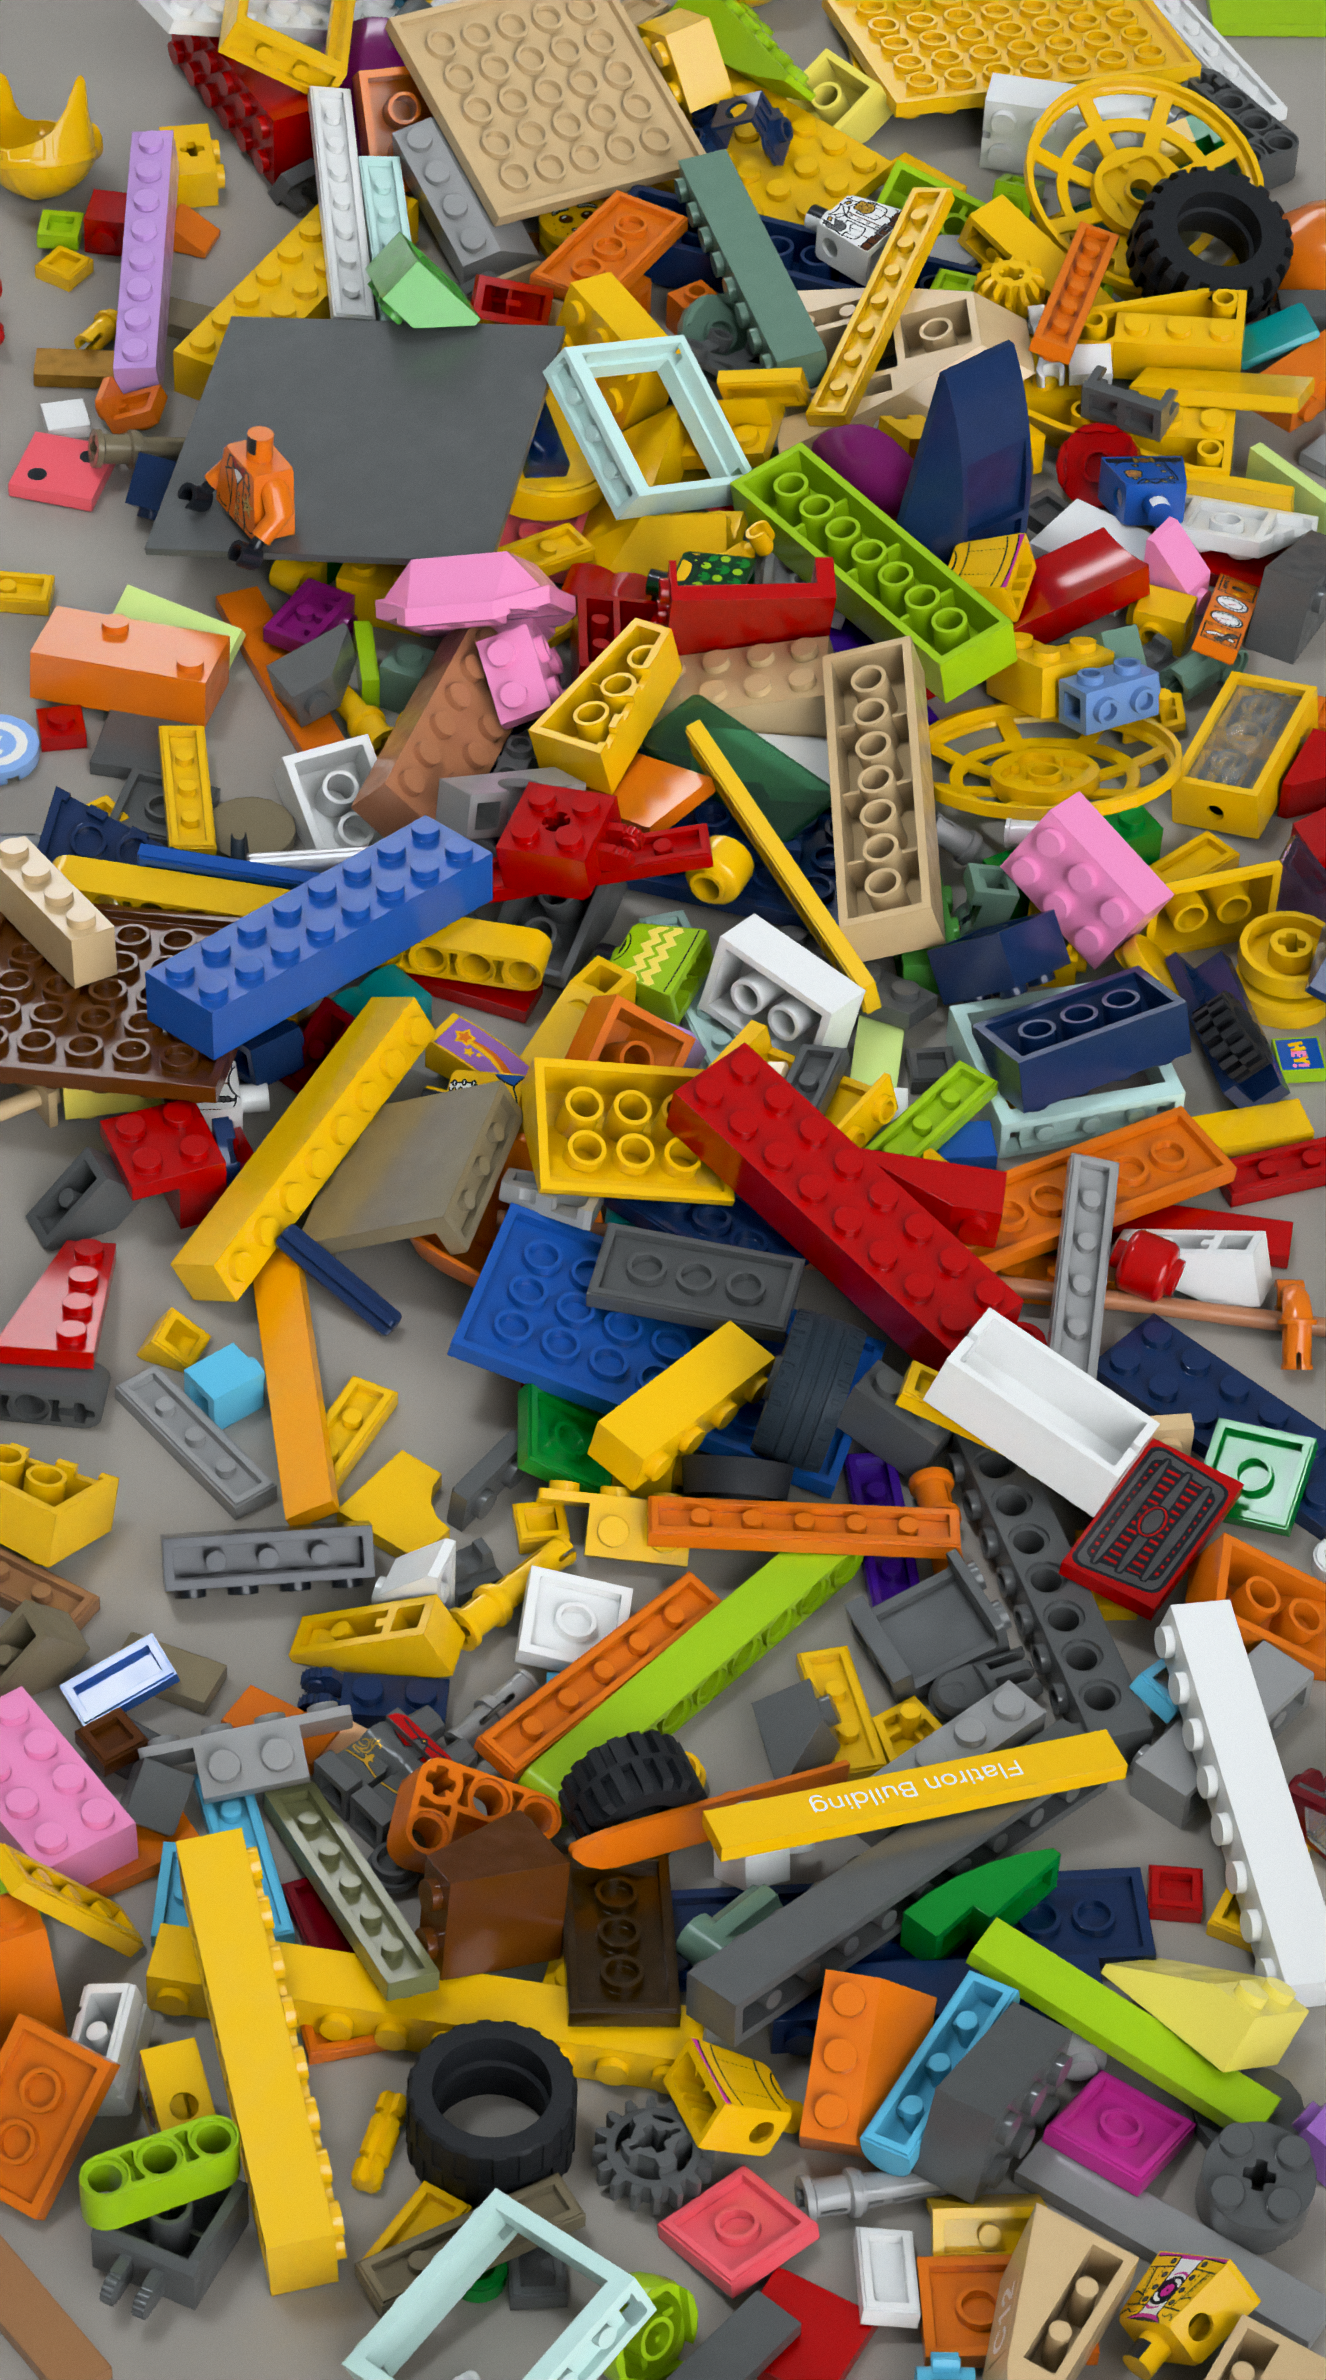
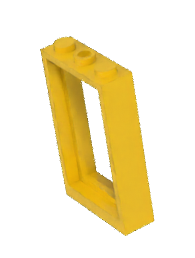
(283, 56)

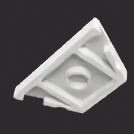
(1242, 528)

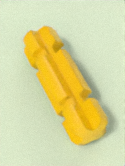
(379, 2142)

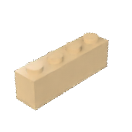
(55, 915)

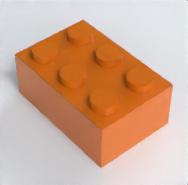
(384, 104)

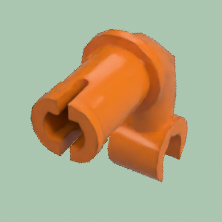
(1296, 1323)

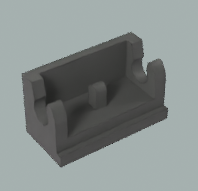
(1127, 407)

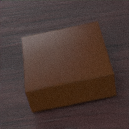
(111, 1741)

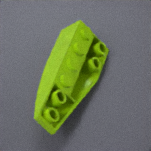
(750, 49)

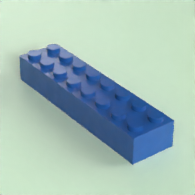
(318, 937)

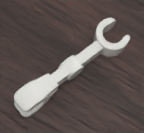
(1044, 367)

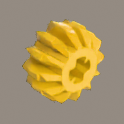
(1011, 284)

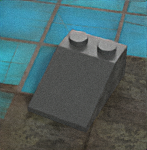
(570, 924)

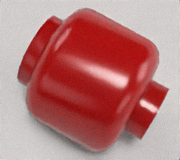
(1147, 1266)

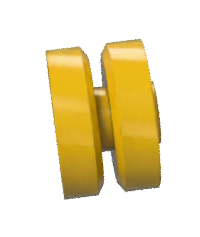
(1275, 968)

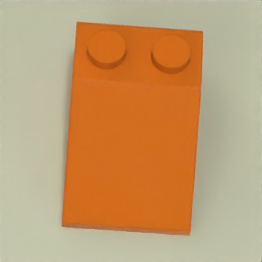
(1267, 1599)

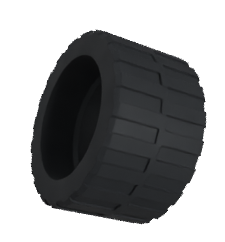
(490, 2061)

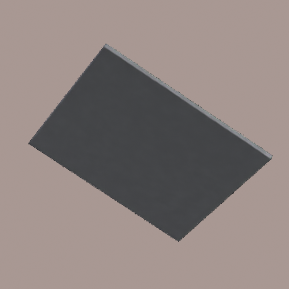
(391, 432)

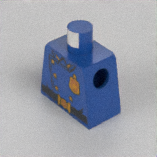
(1148, 488)

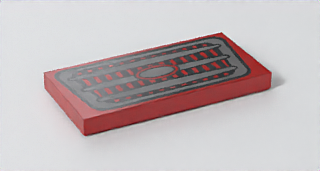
(1151, 1529)

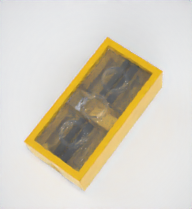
(1243, 754)

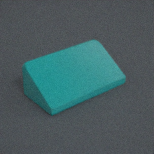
(1277, 335)

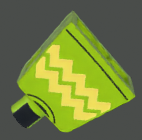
(667, 963)

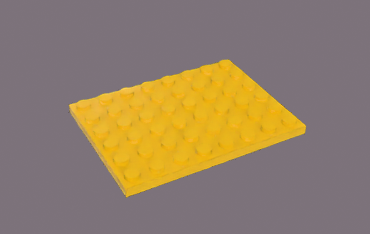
(945, 51)

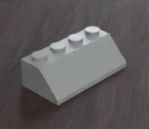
(454, 208)

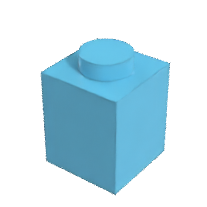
(226, 1385)

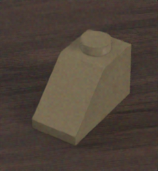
(38, 1648)

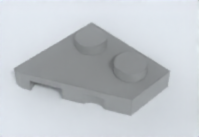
(521, 1188)

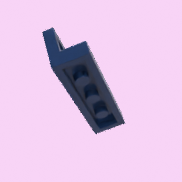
(1200, 986)

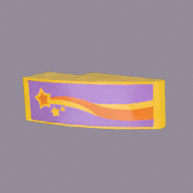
(468, 1047)

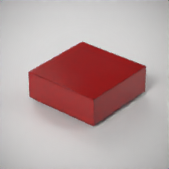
(1175, 1893)

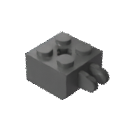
(171, 2251)

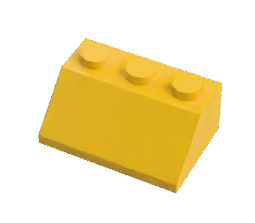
(1214, 907)

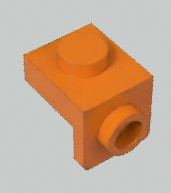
(129, 410)

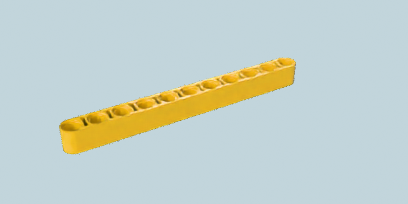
(462, 951)

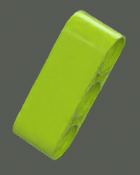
(140, 2191)

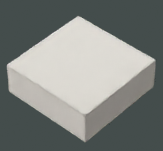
(1085, 360)
(66, 418)

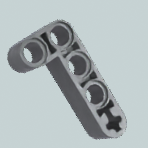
(1269, 139)
(53, 1395)

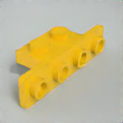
(614, 1523)

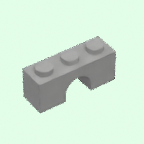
(484, 802)

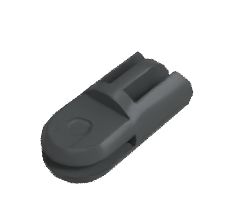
(967, 1684)

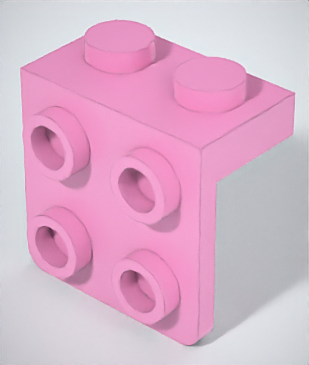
(521, 674)

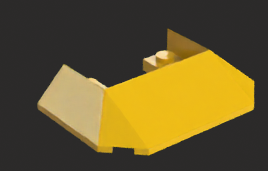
(663, 453)

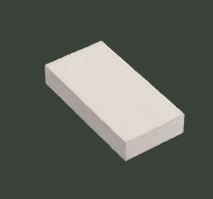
(886, 2277)

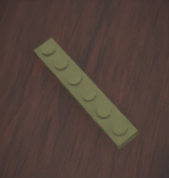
(351, 1892)

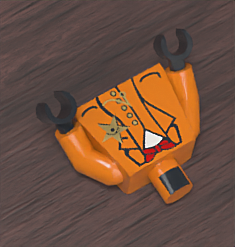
(255, 490)

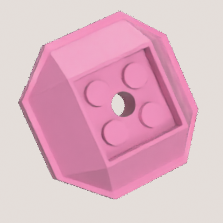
(475, 592)

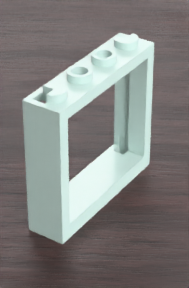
(604, 446)
(1066, 1120)
(577, 2354)

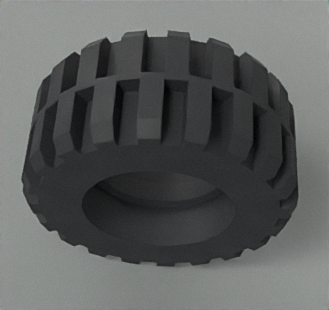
(1221, 207)

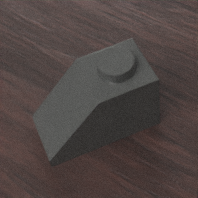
(314, 675)
(82, 1202)
(798, 1728)

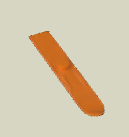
(683, 1825)

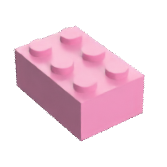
(1088, 877)

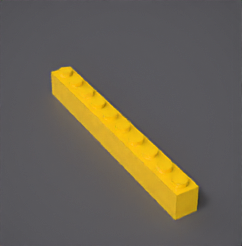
(344, 2003)

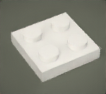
(567, 1617)

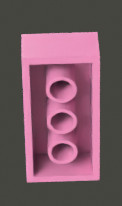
(54, 1800)

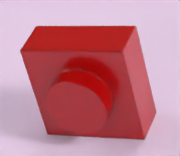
(61, 728)

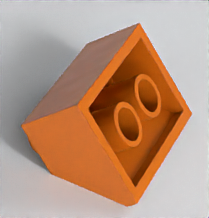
(628, 1034)
(859, 2052)

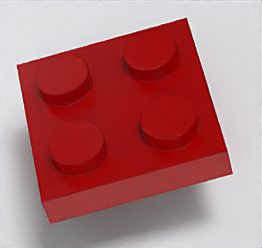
(171, 1154)

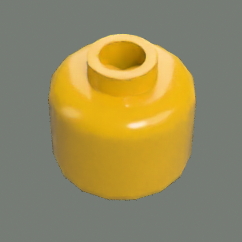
(729, 875)

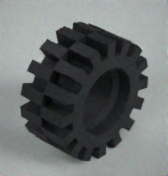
(1232, 1036)

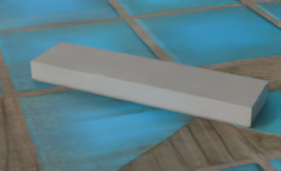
(195, 1441)

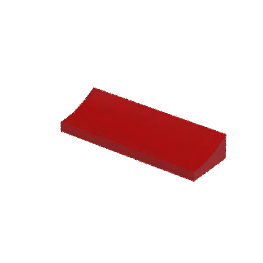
(1079, 587)

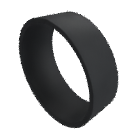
(735, 1478)

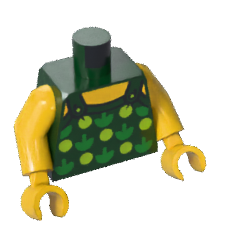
(723, 568)

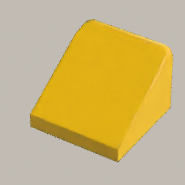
(174, 1342)

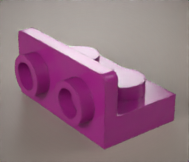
(309, 614)

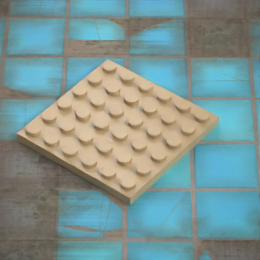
(544, 100)

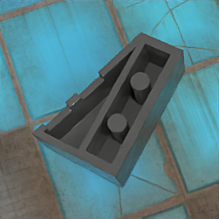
(1290, 600)

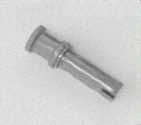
(857, 2191)

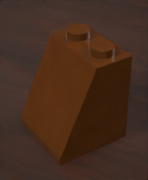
(494, 1899)

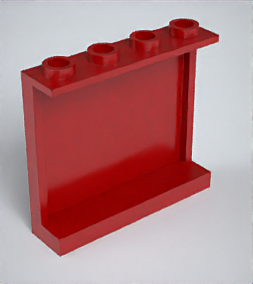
(746, 614)

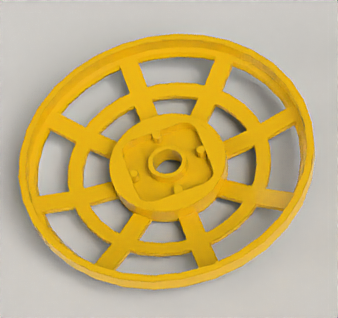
(1128, 166)
(1046, 769)

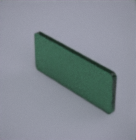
(777, 783)

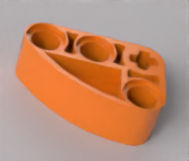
(441, 1807)

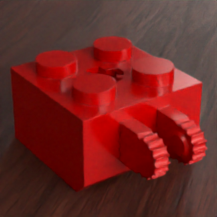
(564, 841)

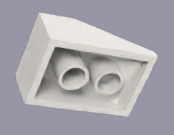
(320, 789)

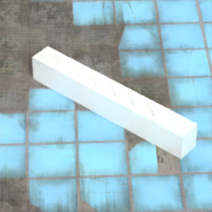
(1246, 1795)

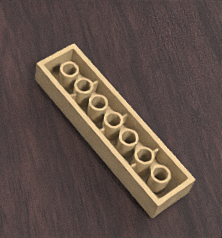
(882, 800)

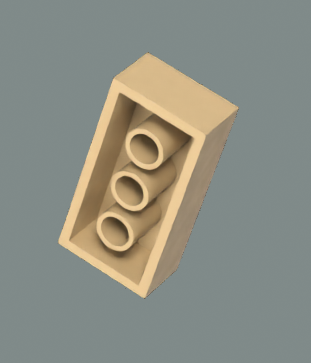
(761, 685)

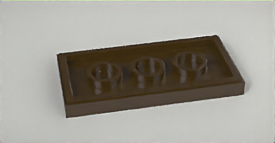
(621, 1946)

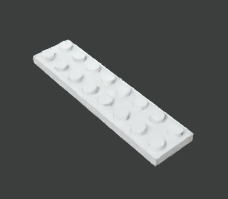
(298, 19)

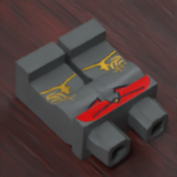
(376, 1764)

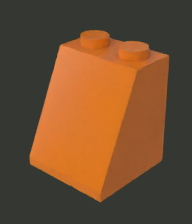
(26, 1969)

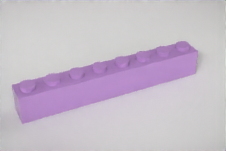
(146, 261)

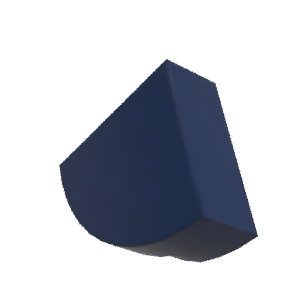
(224, 1134)

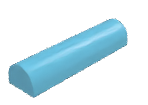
(898, 2127)

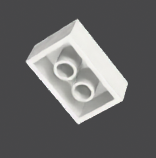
(779, 984)

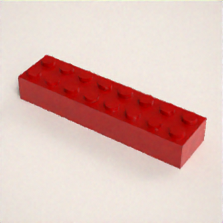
(837, 1206)

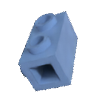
(1109, 696)

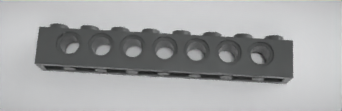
(1055, 1613)

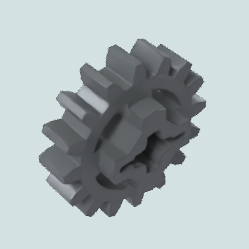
(650, 2157)

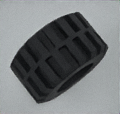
(628, 1782)

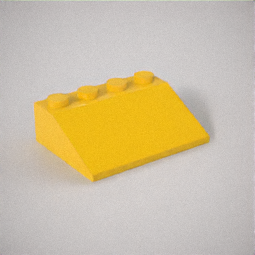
(606, 1133)

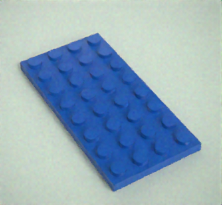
(536, 1329)

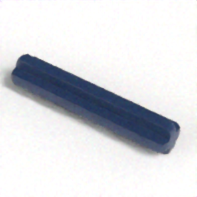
(338, 1280)

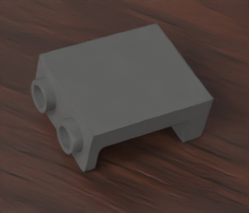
(930, 1628)

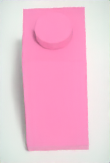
(1177, 563)

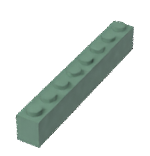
(749, 265)

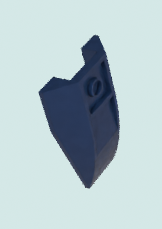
(972, 456)

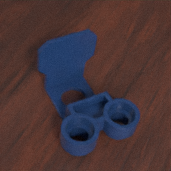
(716, 123)

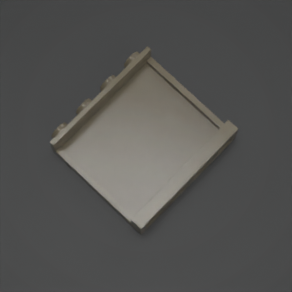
(419, 1171)

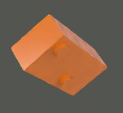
(129, 666)

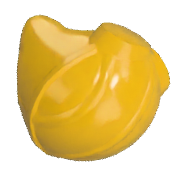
(43, 155)

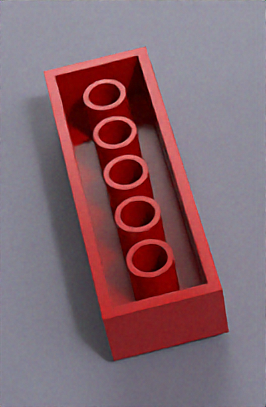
(259, 111)

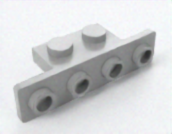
(251, 1756)

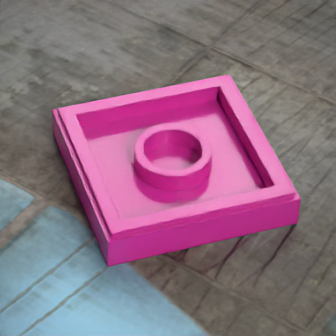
(1119, 2132)

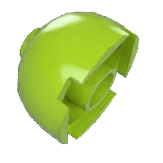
(660, 2340)

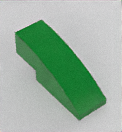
(974, 1899)

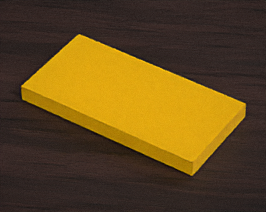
(1227, 389)

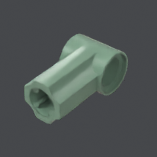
(1198, 672)
(709, 1934)

